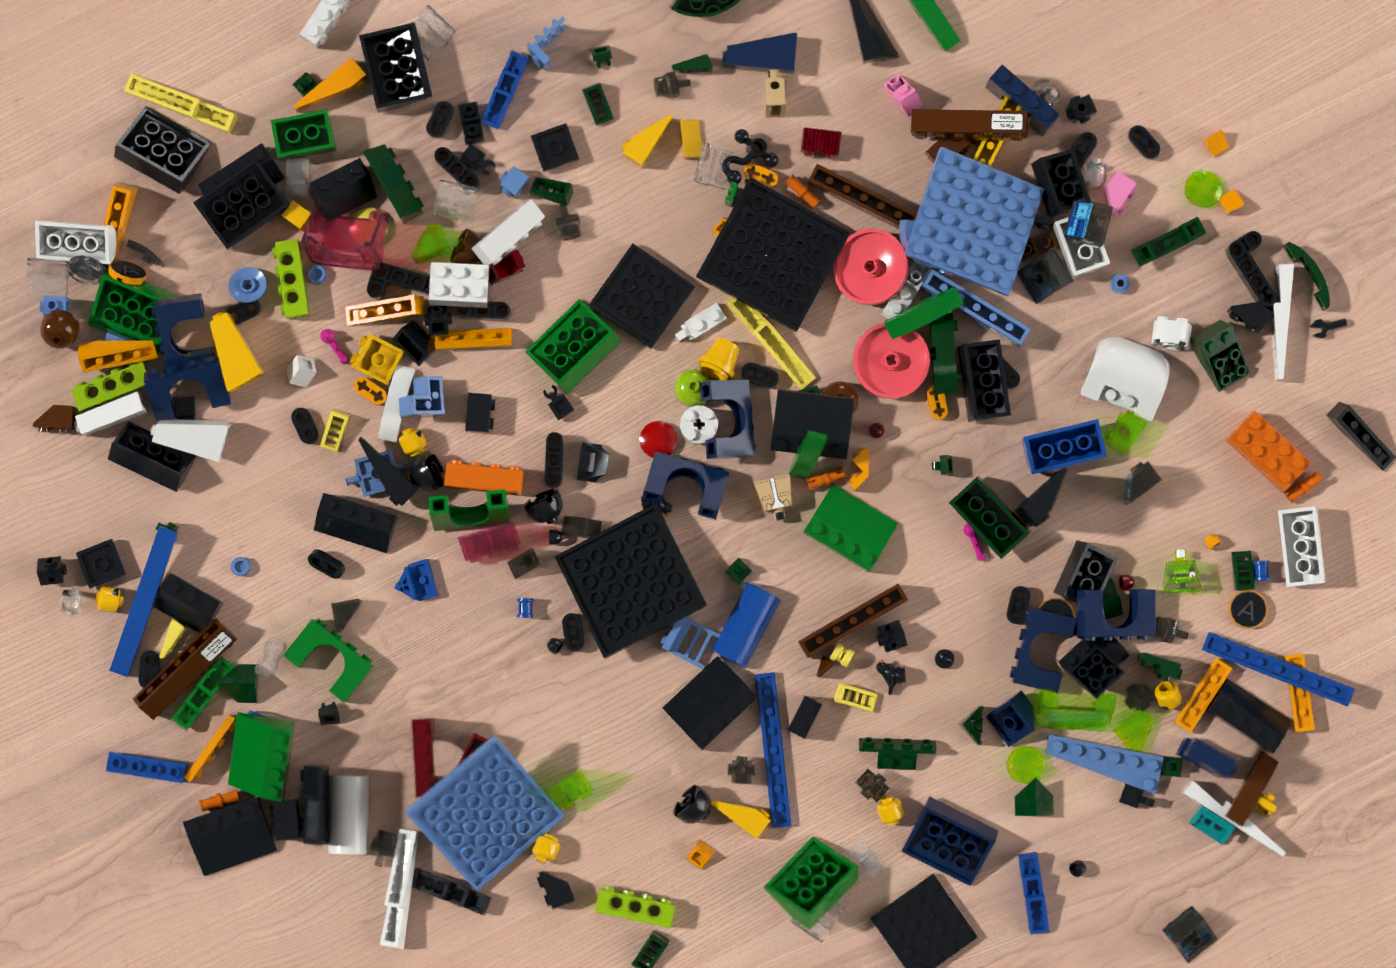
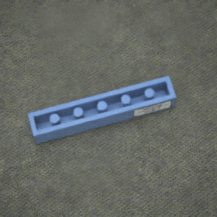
(979, 310)

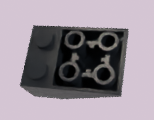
(1091, 668)

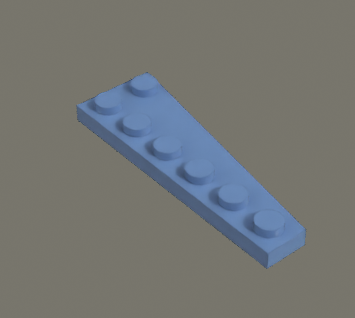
(1118, 763)

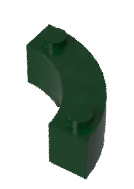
(702, 8)
(943, 355)

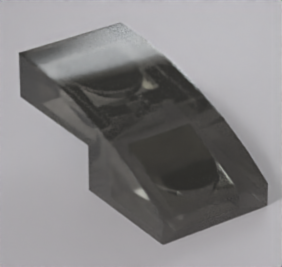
(148, 256)

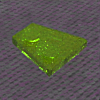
(1135, 730)

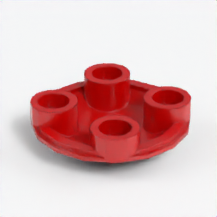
(658, 437)

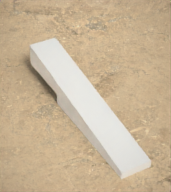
(1280, 317)
(1197, 794)
(399, 890)

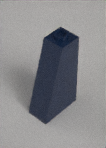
(763, 54)

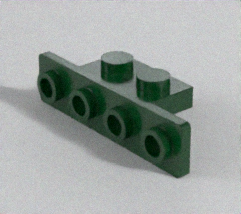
(897, 752)

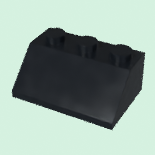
(1061, 181)
(342, 190)
(1085, 570)
(187, 603)

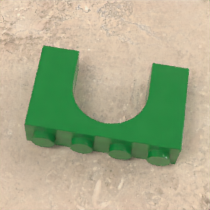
(448, 517)
(317, 635)

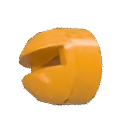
(1212, 541)

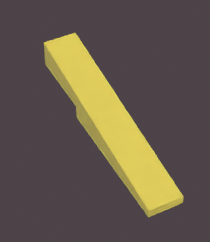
(181, 103)
(772, 342)

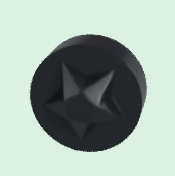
(944, 658)

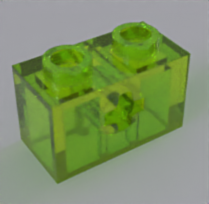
(1134, 427)

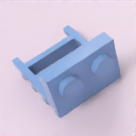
(539, 58)
(677, 634)

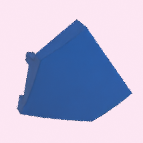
(418, 581)

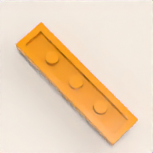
(474, 338)
(1203, 695)
(1300, 699)
(207, 755)

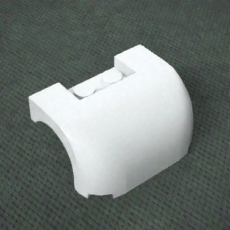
(1127, 376)

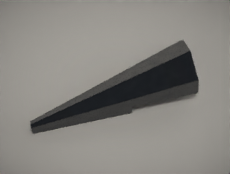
(871, 36)

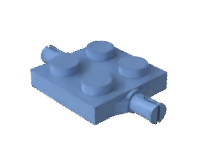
(368, 478)

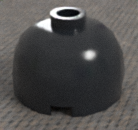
(427, 472)
(545, 506)
(694, 805)

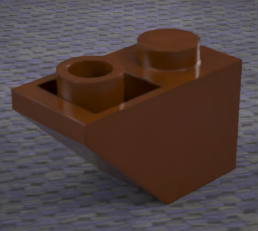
(57, 417)

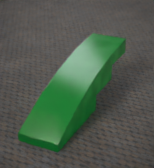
(935, 22)
(923, 313)
(807, 454)
(202, 694)

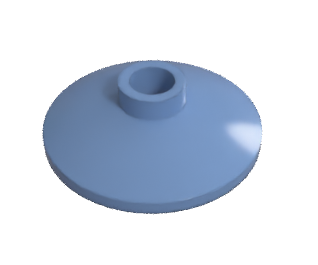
(244, 278)

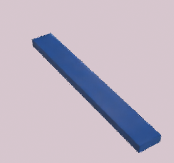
(143, 601)
(1278, 669)
(773, 750)

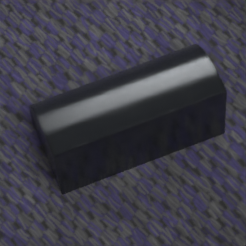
(415, 342)

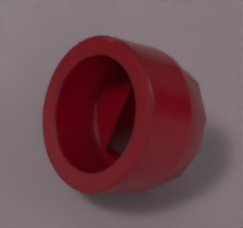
(874, 433)
(1126, 582)

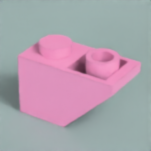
(903, 95)
(1118, 190)

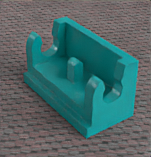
(1211, 824)

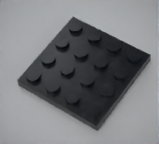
(641, 296)
(924, 925)

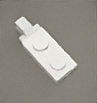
(701, 323)

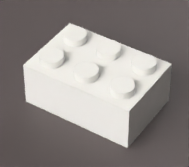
(1079, 256)
(459, 284)

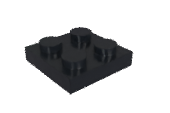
(554, 147)
(101, 563)

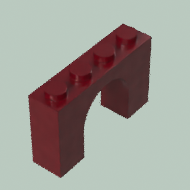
(423, 736)

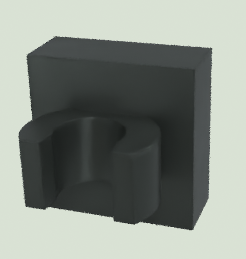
(328, 715)

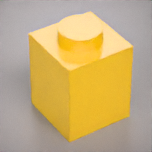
(297, 215)

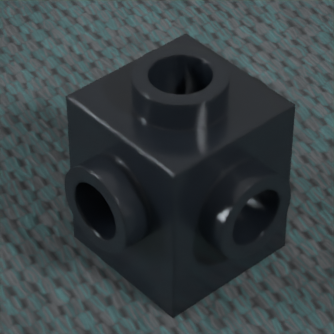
(1085, 104)
(438, 320)
(51, 570)
(891, 636)

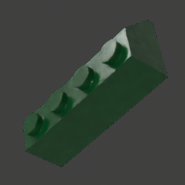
(393, 182)
(990, 517)

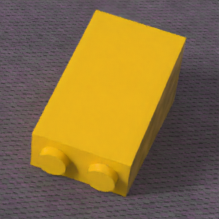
(235, 356)

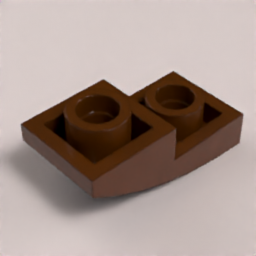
(1039, 245)

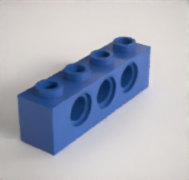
(147, 767)

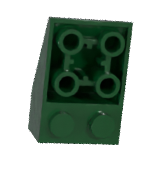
(1220, 354)

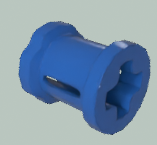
(1261, 570)
(525, 607)

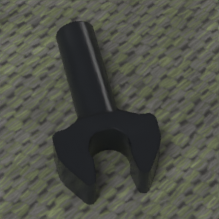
(1327, 326)

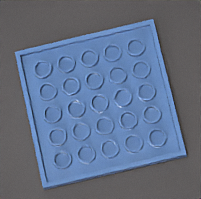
(974, 221)
(485, 813)

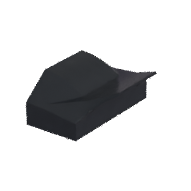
(592, 462)

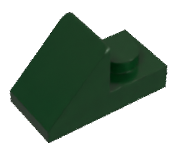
(1111, 601)

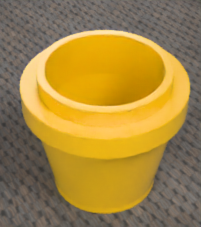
(720, 360)

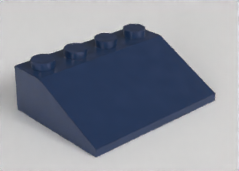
(950, 841)

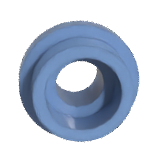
(1115, 287)

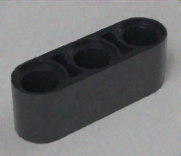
(453, 161)
(491, 314)
(551, 451)

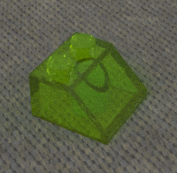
(431, 244)
(571, 789)

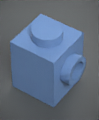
(513, 182)
(52, 303)

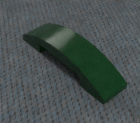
(1168, 242)
(1313, 270)

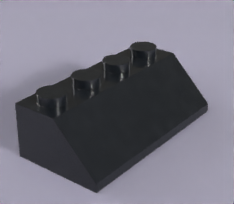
(259, 153)
(984, 380)
(157, 462)
(355, 523)
(1249, 716)

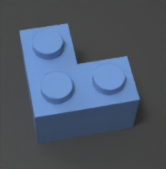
(427, 398)

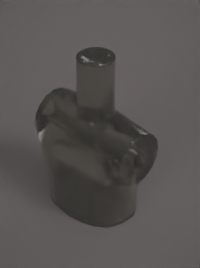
(669, 86)
(568, 225)
(1168, 629)
(384, 845)

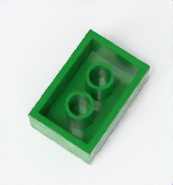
(303, 135)

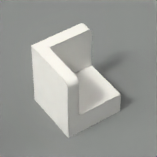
(301, 370)

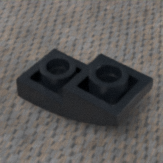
(471, 123)
(1112, 649)

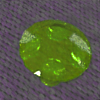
(1203, 188)
(1025, 764)

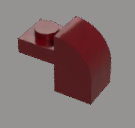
(506, 268)

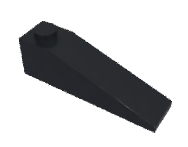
(1360, 434)
(393, 480)

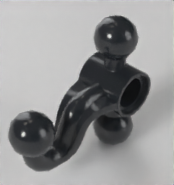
(742, 137)

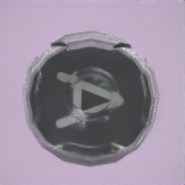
(85, 269)

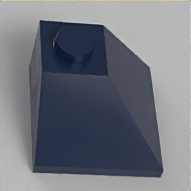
(1013, 718)

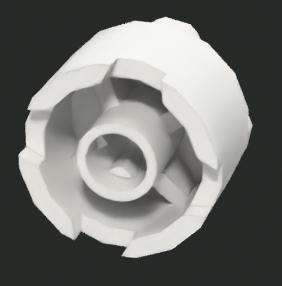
(1171, 333)
(702, 414)

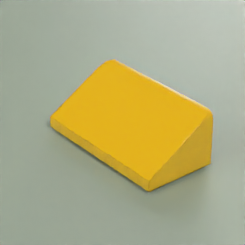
(691, 138)

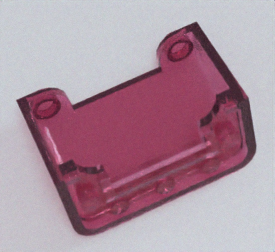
(346, 240)

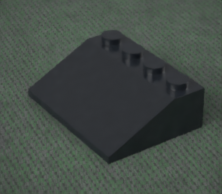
(395, 67)
(161, 149)
(241, 204)
(820, 413)
(1038, 505)
(710, 702)
(315, 804)
(230, 836)

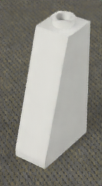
(111, 414)
(196, 437)

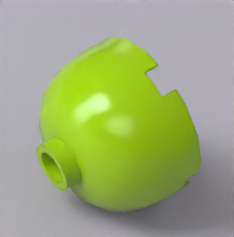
(688, 387)

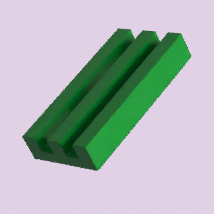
(732, 192)

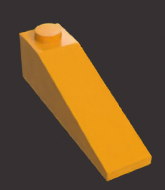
(341, 81)
(120, 209)
(386, 310)
(108, 354)

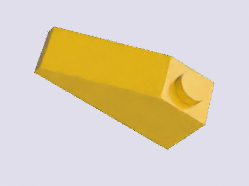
(643, 143)
(748, 818)

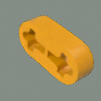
(762, 172)
(373, 387)
(932, 404)

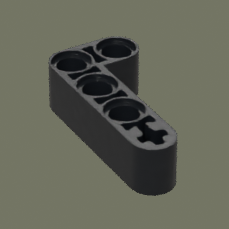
(1255, 272)
(389, 278)

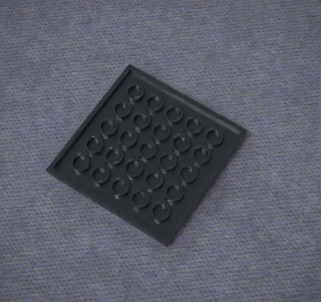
(773, 254)
(630, 581)

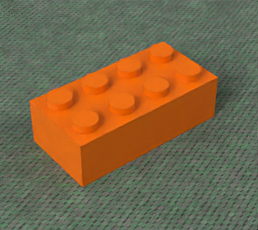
(1268, 451)
(482, 479)

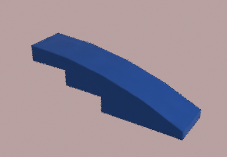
(505, 89)
(1033, 893)

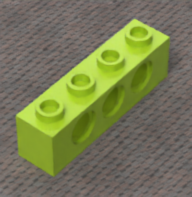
(301, 306)
(82, 390)
(663, 919)

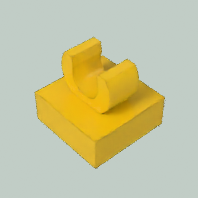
(1265, 805)

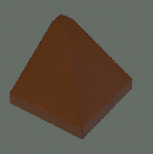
(824, 666)

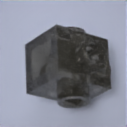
(1132, 702)
(741, 778)
(872, 785)

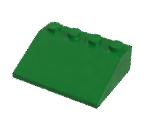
(127, 309)
(573, 346)
(850, 528)
(261, 755)
(812, 882)

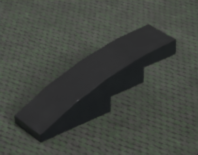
(450, 891)

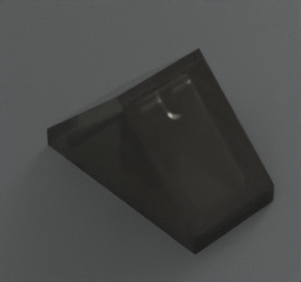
(580, 527)
(524, 563)
(343, 612)

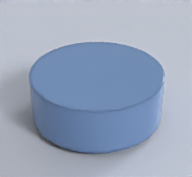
(317, 274)
(240, 566)

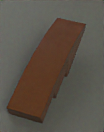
(1252, 789)

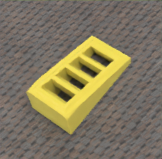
(331, 420)
(174, 634)
(840, 692)

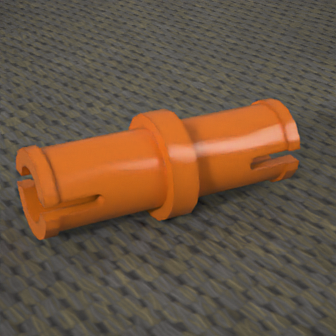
(802, 191)
(825, 478)
(1303, 487)
(219, 800)

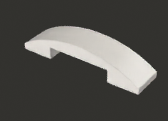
(399, 388)

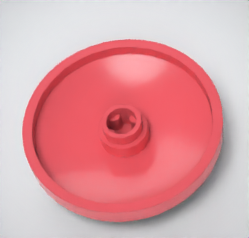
(871, 267)
(890, 366)

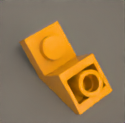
(861, 461)

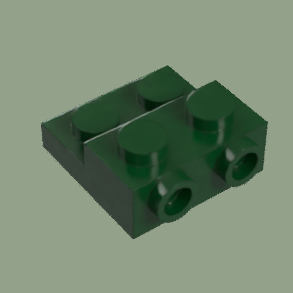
(1162, 667)

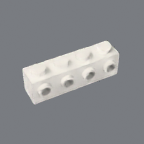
(323, 20)
(508, 232)

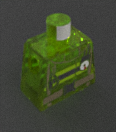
(1181, 575)

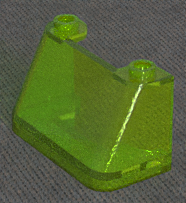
(1050, 715)

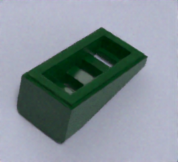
(696, 64)
(597, 86)
(562, 196)
(1237, 586)
(658, 938)

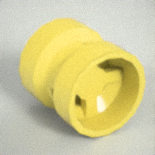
(838, 652)

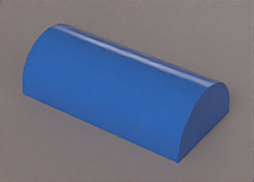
(1064, 446)
(746, 624)

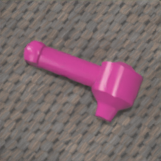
(328, 337)
(969, 532)

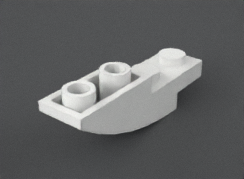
(901, 301)

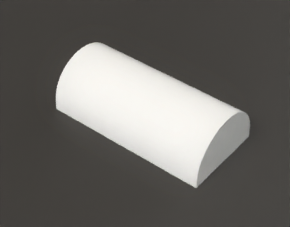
(72, 239)
(1301, 546)
(349, 814)

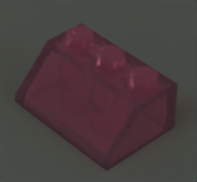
(490, 542)

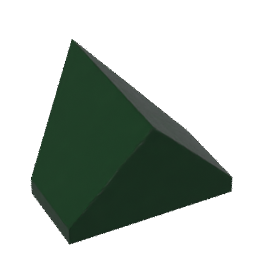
(241, 683)
(973, 725)
(1034, 800)

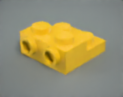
(376, 358)

